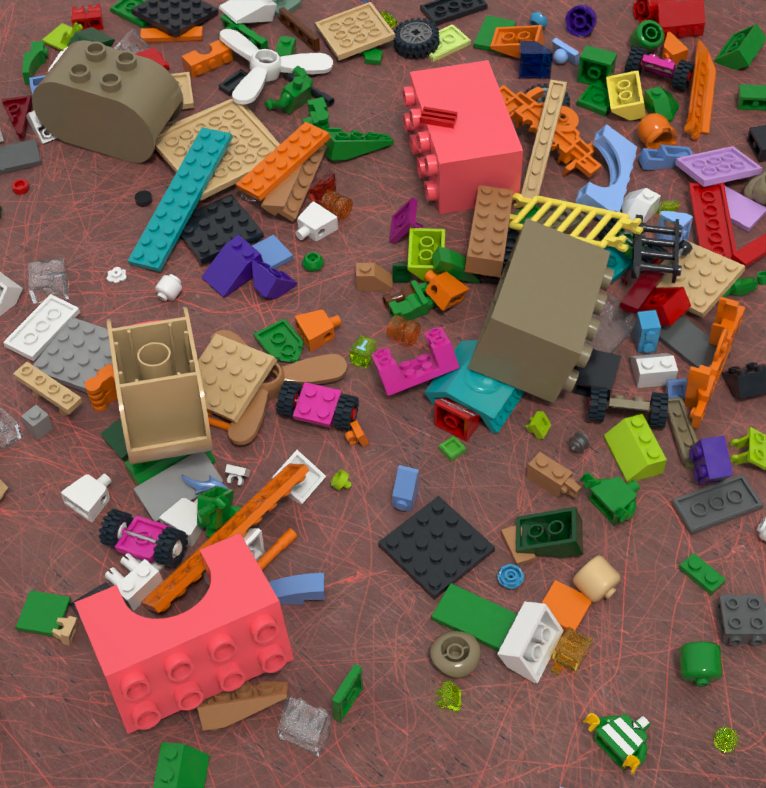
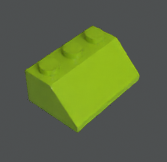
(421, 247)
(635, 449)

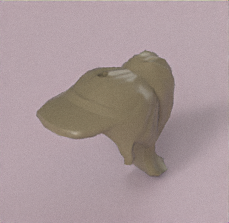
(756, 188)

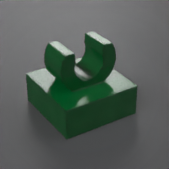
(401, 272)

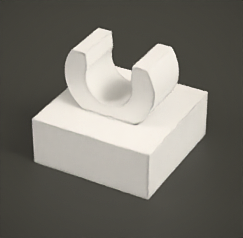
(237, 472)

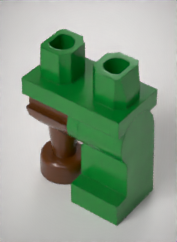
(413, 301)

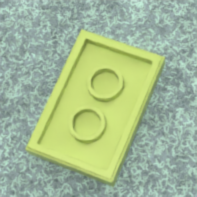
(450, 41)

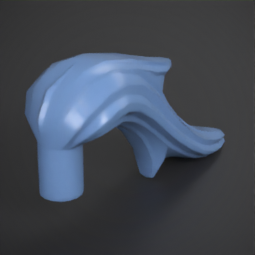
(203, 486)

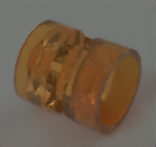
(337, 204)
(402, 329)

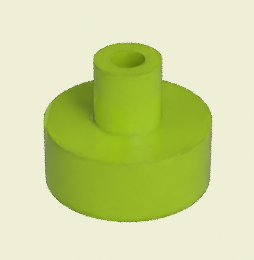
(341, 480)

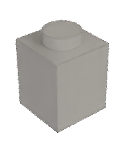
(37, 422)

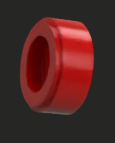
(20, 186)

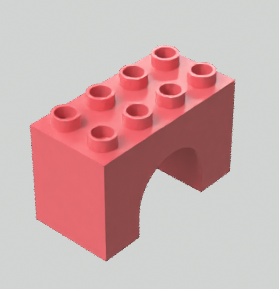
(189, 657)

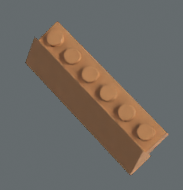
(291, 192)

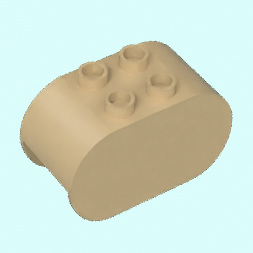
(159, 389)

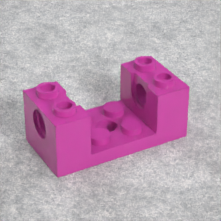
(413, 372)

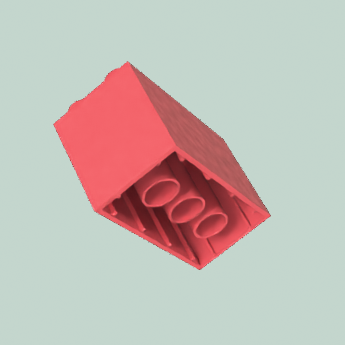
(478, 149)

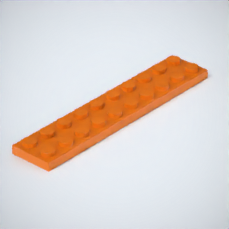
(248, 515)

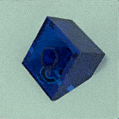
(534, 61)

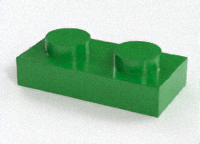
(702, 574)

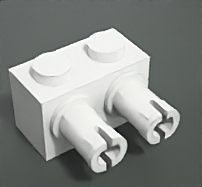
(137, 583)

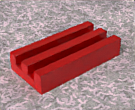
(438, 117)

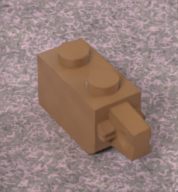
(552, 476)

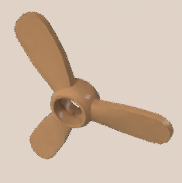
(310, 370)

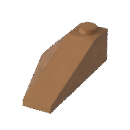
(236, 705)

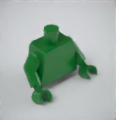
(612, 497)

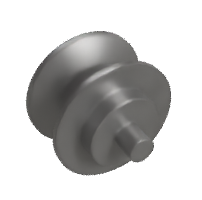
(579, 442)

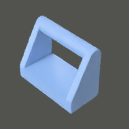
(685, 222)

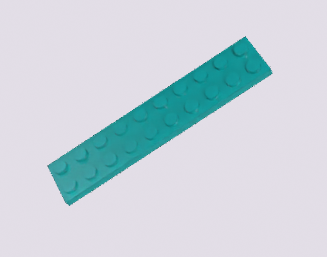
(180, 199)

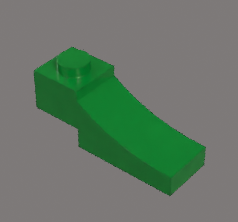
(34, 59)

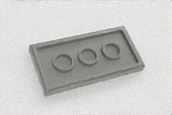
(169, 487)

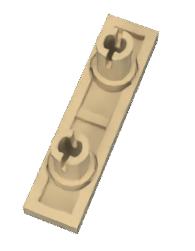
(48, 388)

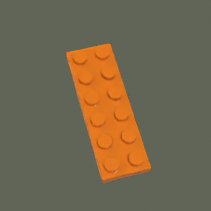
(283, 161)

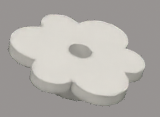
(116, 275)

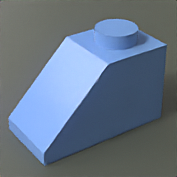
(405, 488)

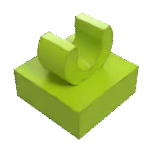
(539, 425)

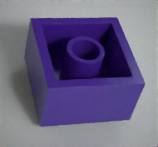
(710, 460)

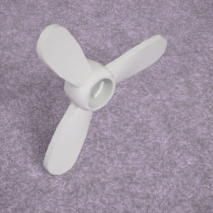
(267, 65)

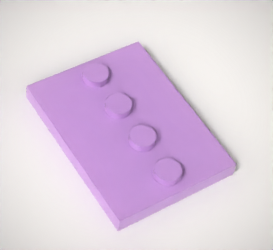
(718, 166)

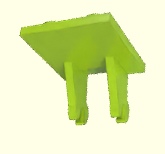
(61, 36)
(757, 449)

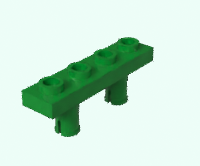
(251, 35)

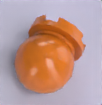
(656, 130)

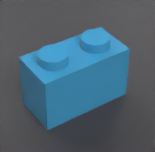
(646, 331)

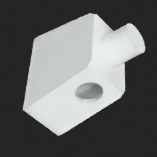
(316, 223)
(87, 496)
(184, 518)

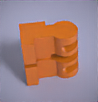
(102, 388)

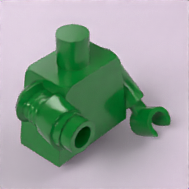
(294, 93)
(215, 508)

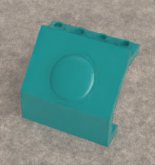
(475, 391)

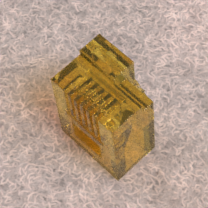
(570, 651)

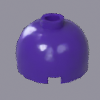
(581, 20)

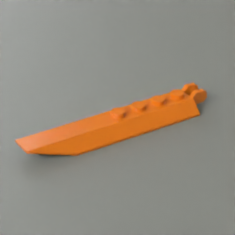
(701, 93)

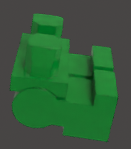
(317, 113)

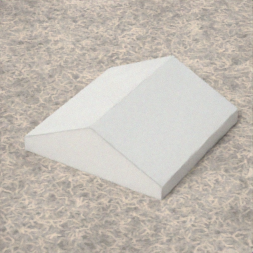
(314, 477)

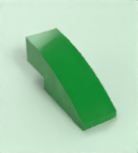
(454, 264)

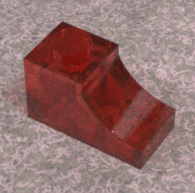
(321, 186)

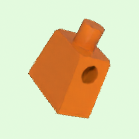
(445, 289)
(316, 328)

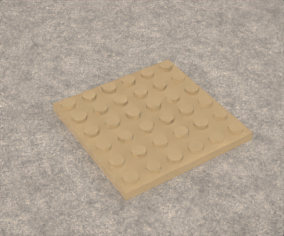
(246, 150)

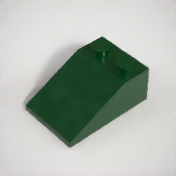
(550, 533)

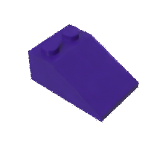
(231, 266)

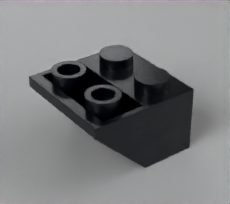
(747, 380)

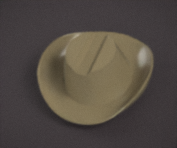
(455, 653)

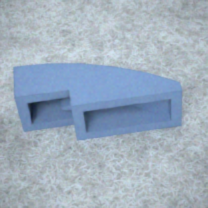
(663, 157)
(299, 588)

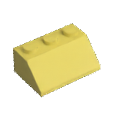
(626, 95)

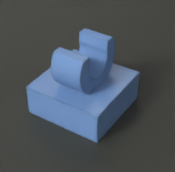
(676, 388)

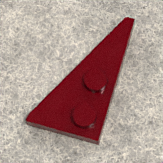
(17, 110)

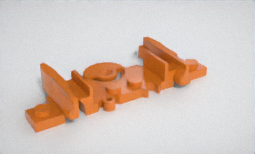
(525, 110)
(703, 380)

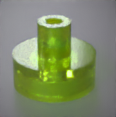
(726, 739)

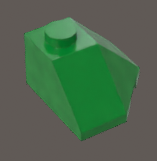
(661, 102)

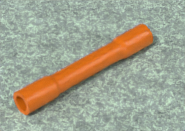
(281, 544)

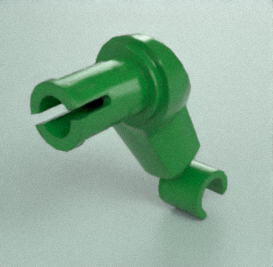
(746, 285)

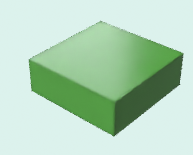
(452, 448)

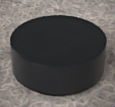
(143, 198)

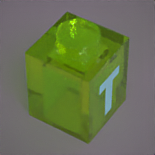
(361, 351)

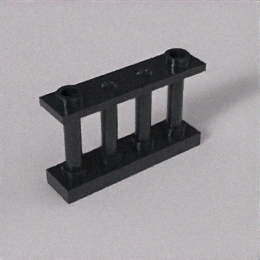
(639, 253)

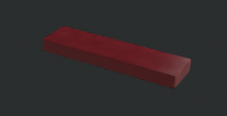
(641, 291)

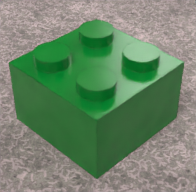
(595, 66)

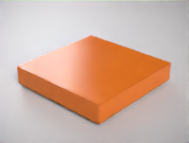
(567, 605)

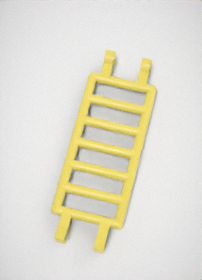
(608, 240)

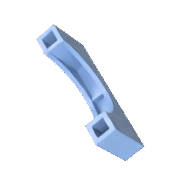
(619, 156)

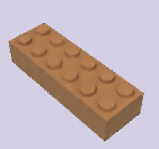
(489, 231)

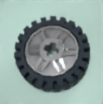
(416, 38)

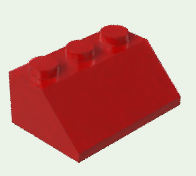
(681, 18)

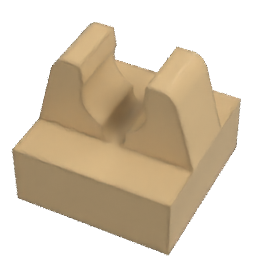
(69, 629)

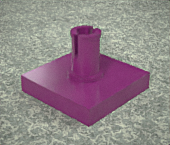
(404, 220)

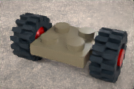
(656, 407)

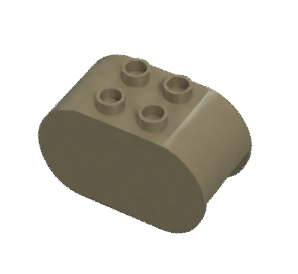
(107, 100)

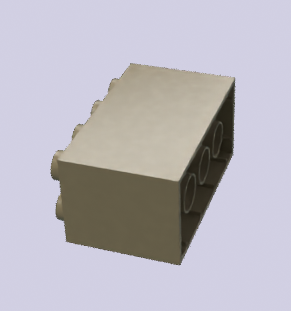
(543, 312)

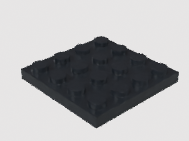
(174, 15)
(216, 225)
(436, 547)

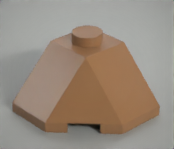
(373, 277)

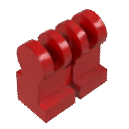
(93, 18)

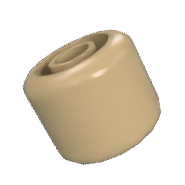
(597, 579)

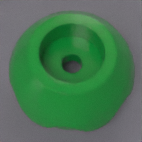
(313, 261)

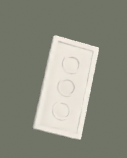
(41, 327)

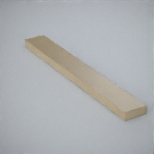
(544, 139)

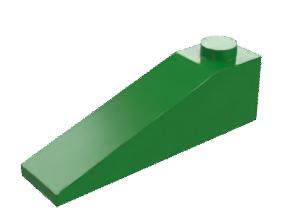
(353, 144)

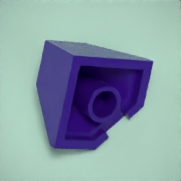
(270, 281)

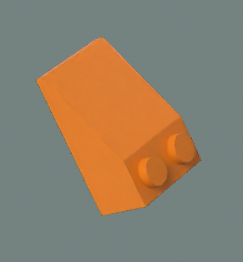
(508, 38)

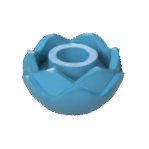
(538, 19)
(513, 571)

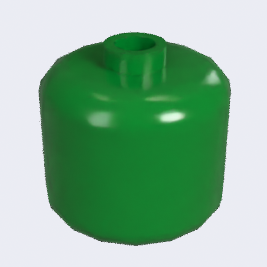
(647, 36)
(700, 662)

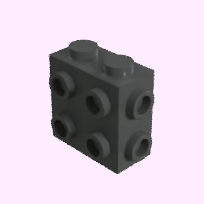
(742, 619)

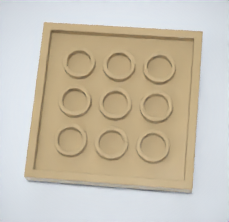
(355, 31)
(704, 277)
(232, 376)

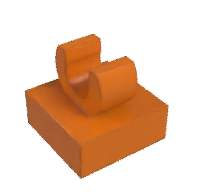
(356, 435)

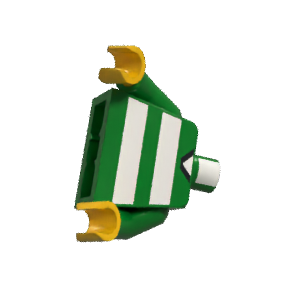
(621, 738)

